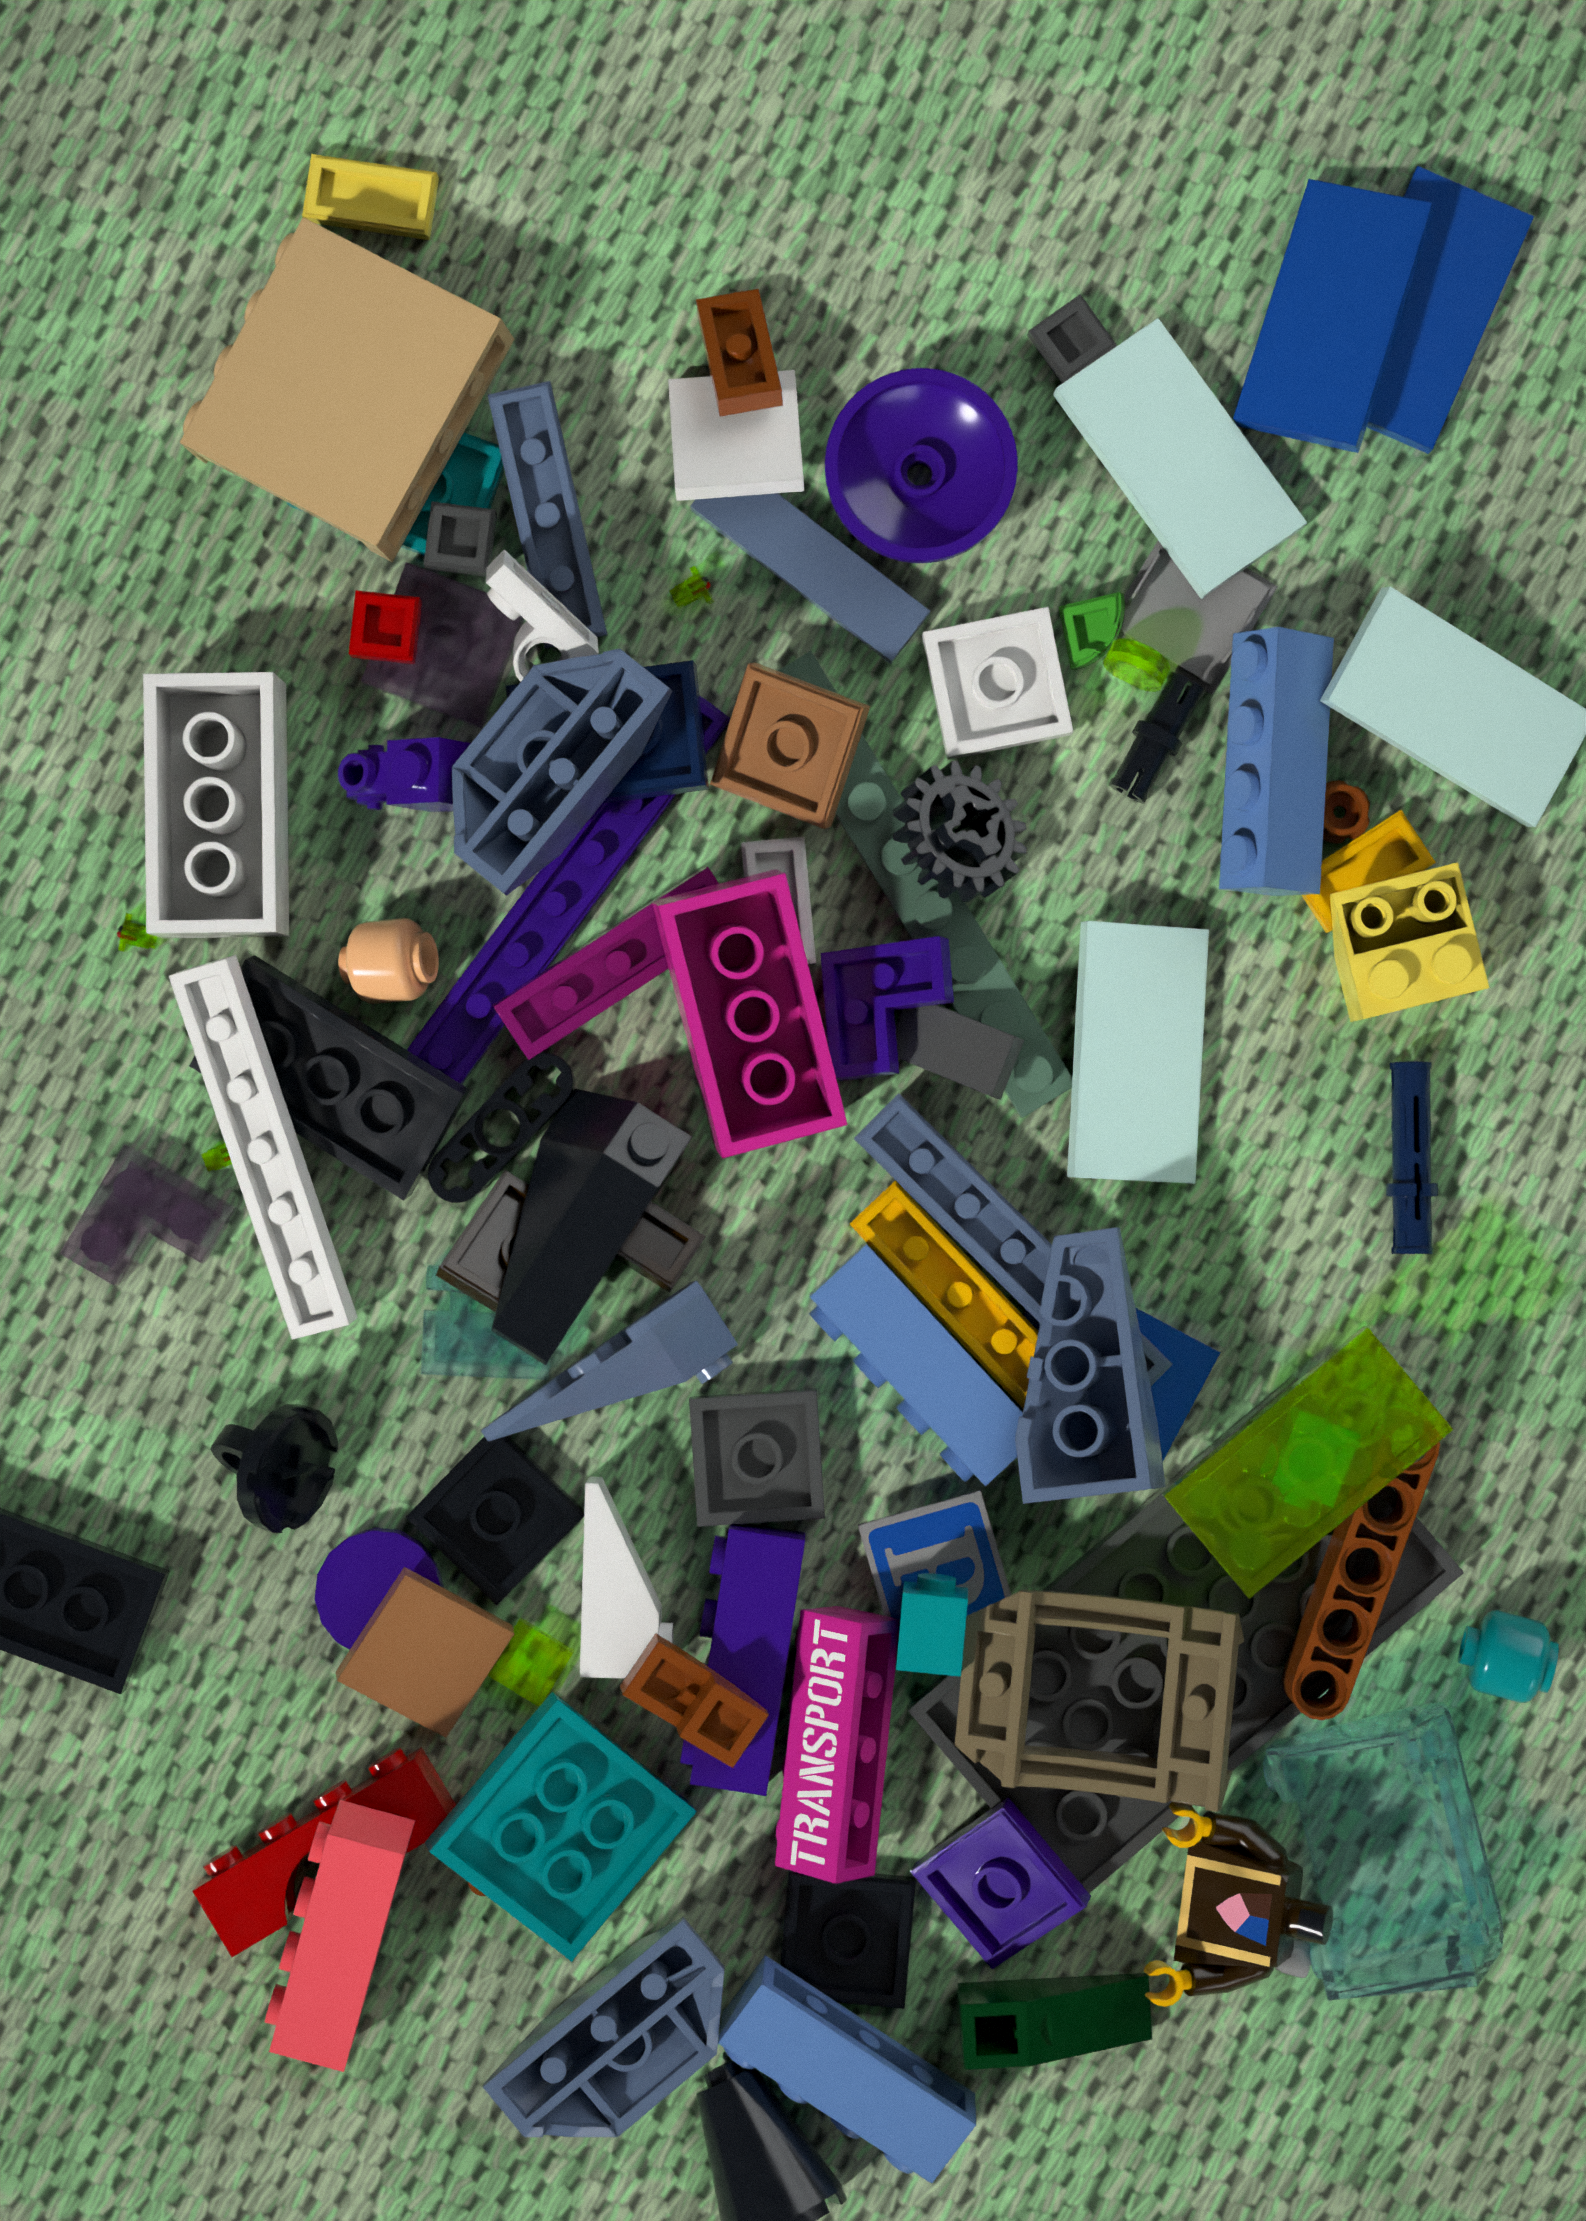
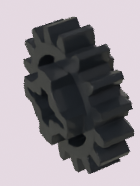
(962, 860)

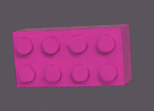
(750, 1012)

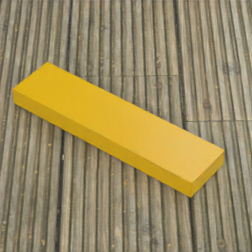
(950, 1287)

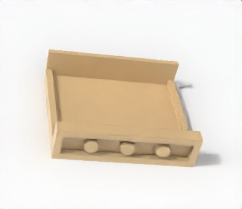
(347, 387)

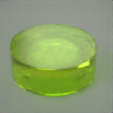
(1137, 664)

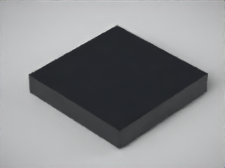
(496, 1515)
(850, 1936)

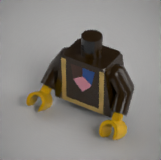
(1235, 1907)

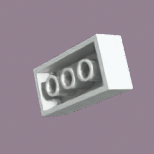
(216, 805)

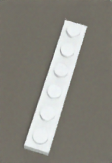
(263, 1147)

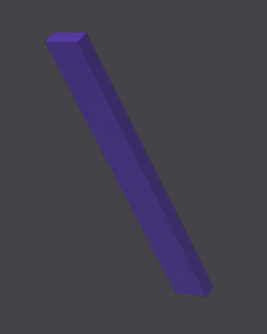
(542, 924)

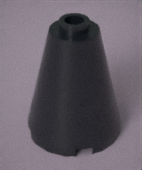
(759, 2153)

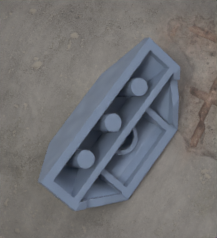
(550, 762)
(617, 2041)

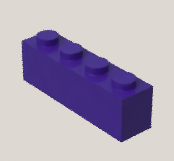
(750, 1641)

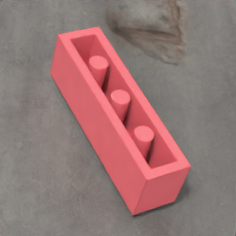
(340, 1936)

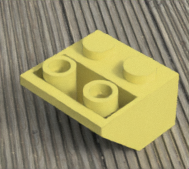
(1405, 942)

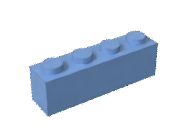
(1276, 762)
(922, 1362)
(847, 2070)

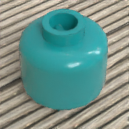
(1509, 1656)

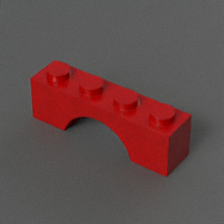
(255, 1890)

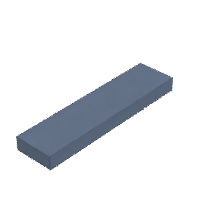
(546, 499)
(818, 568)

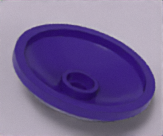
(929, 422)

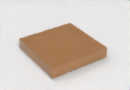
(789, 745)
(424, 1652)

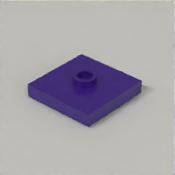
(1000, 1883)

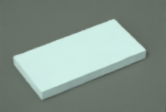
(1179, 458)
(1457, 707)
(1137, 1052)

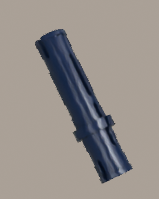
(1411, 1158)

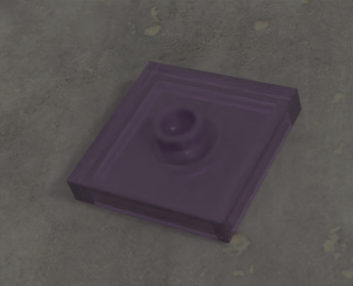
(459, 649)

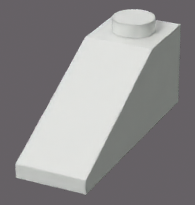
(617, 1595)

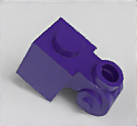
(406, 775)

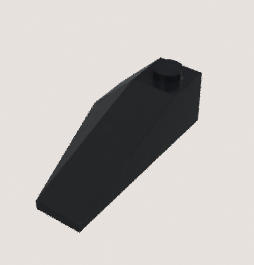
(584, 1200)

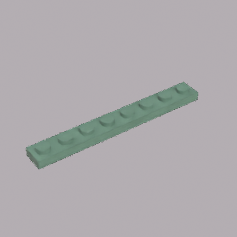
(978, 977)

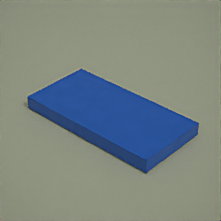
(1447, 307)
(1333, 315)

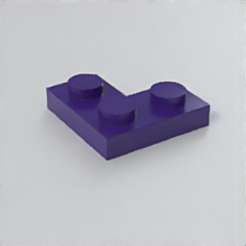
(866, 987)

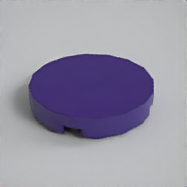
(360, 1575)

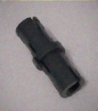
(1157, 737)

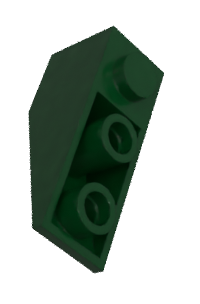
(1050, 2018)

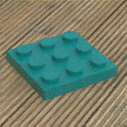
(560, 1827)

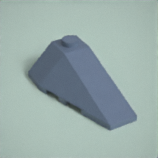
(654, 1352)
(1089, 1391)

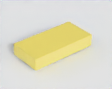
(370, 197)

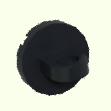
(280, 1465)

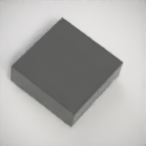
(1071, 339)
(460, 538)

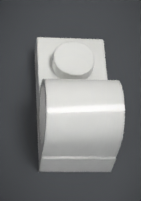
(547, 619)

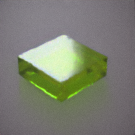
(531, 1662)

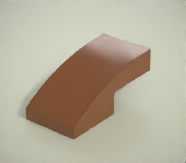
(694, 1700)

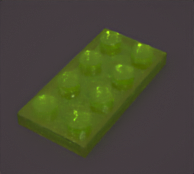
(1307, 1461)

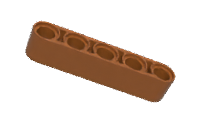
(1361, 1596)

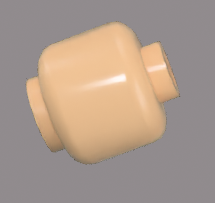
(389, 961)

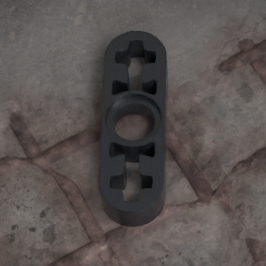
(480, 1172)

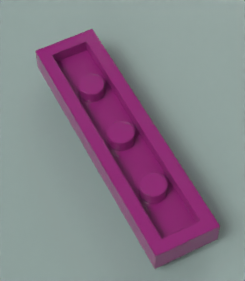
(591, 977)

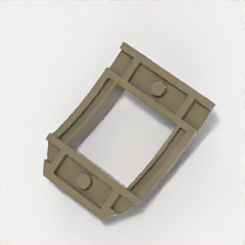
(1194, 1707)

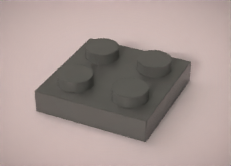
(756, 1457)

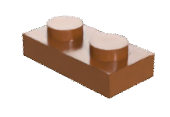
(739, 352)

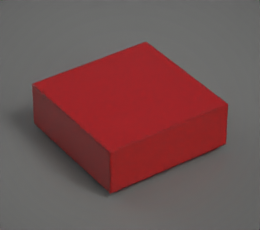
(385, 627)

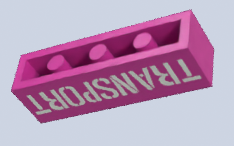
(837, 1743)

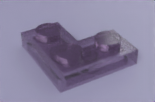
(143, 1199)

